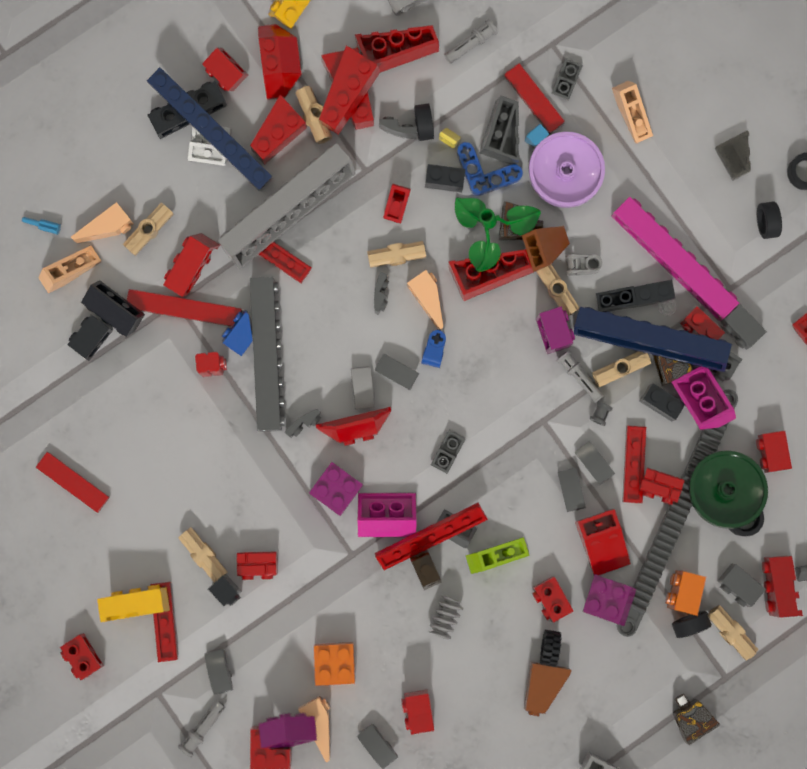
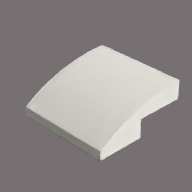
(202, 151)

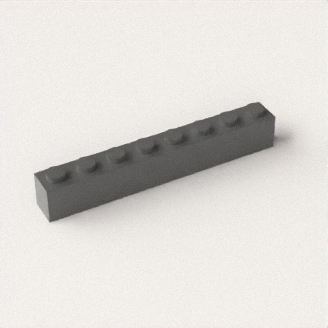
(266, 354)

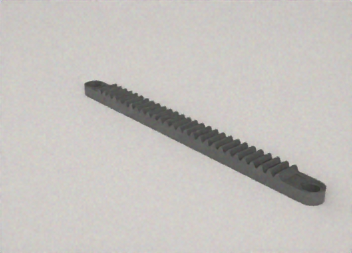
(671, 528)

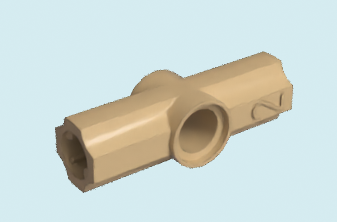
(312, 113)
(157, 219)
(396, 254)
(550, 278)
(610, 373)
(202, 554)
(732, 632)

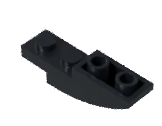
(635, 296)

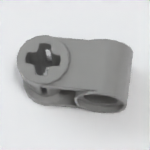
(581, 265)

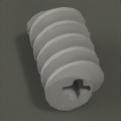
(446, 617)

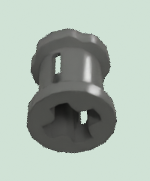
(601, 413)

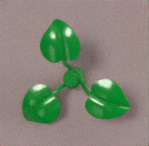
(472, 210)

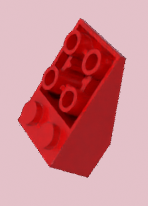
(603, 542)

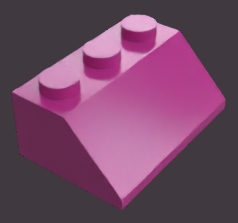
(704, 398)
(386, 514)

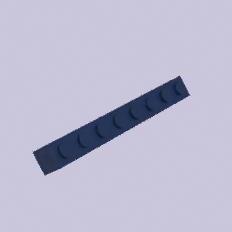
(209, 128)
(652, 339)

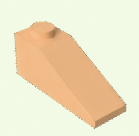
(632, 110)
(107, 224)
(68, 269)
(426, 293)
(319, 709)

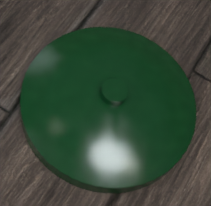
(728, 489)

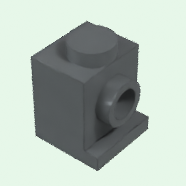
(733, 361)

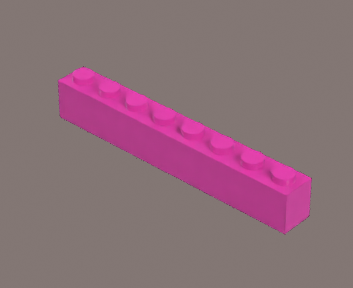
(675, 259)

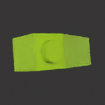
(497, 555)

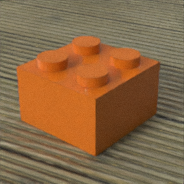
(685, 592)
(334, 663)

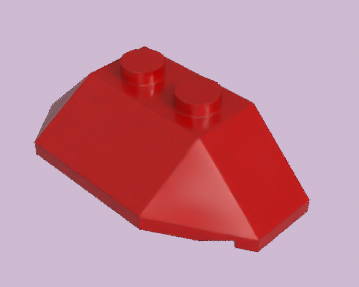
(279, 60)
(355, 427)

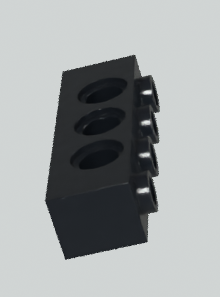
(164, 128)

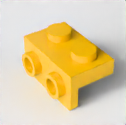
(287, 11)

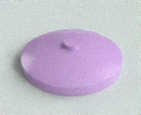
(566, 169)

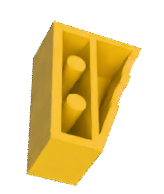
(133, 604)

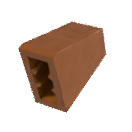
(545, 245)
(543, 687)

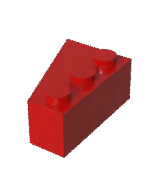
(277, 131)
(189, 264)
(780, 587)

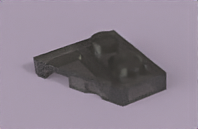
(735, 155)

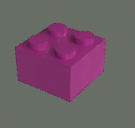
(555, 330)
(336, 489)
(609, 600)
(287, 730)

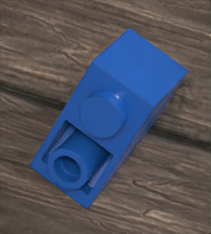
(240, 335)

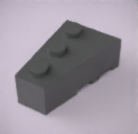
(502, 132)

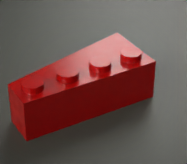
(398, 47)
(348, 89)
(363, 114)
(473, 283)

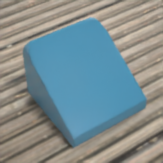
(536, 135)

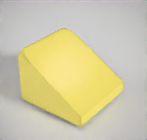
(449, 138)

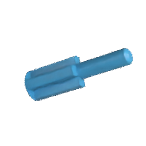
(44, 225)

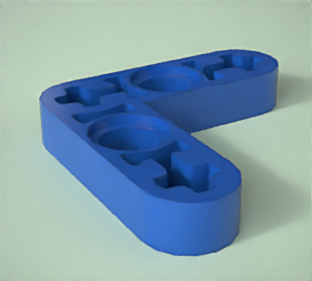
(480, 177)

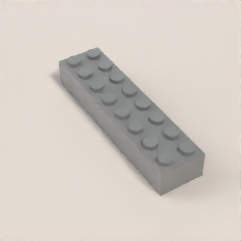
(287, 206)

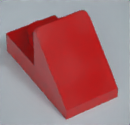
(397, 203)

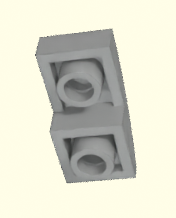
(362, 387)

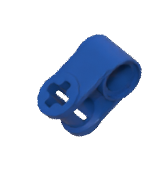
(434, 352)

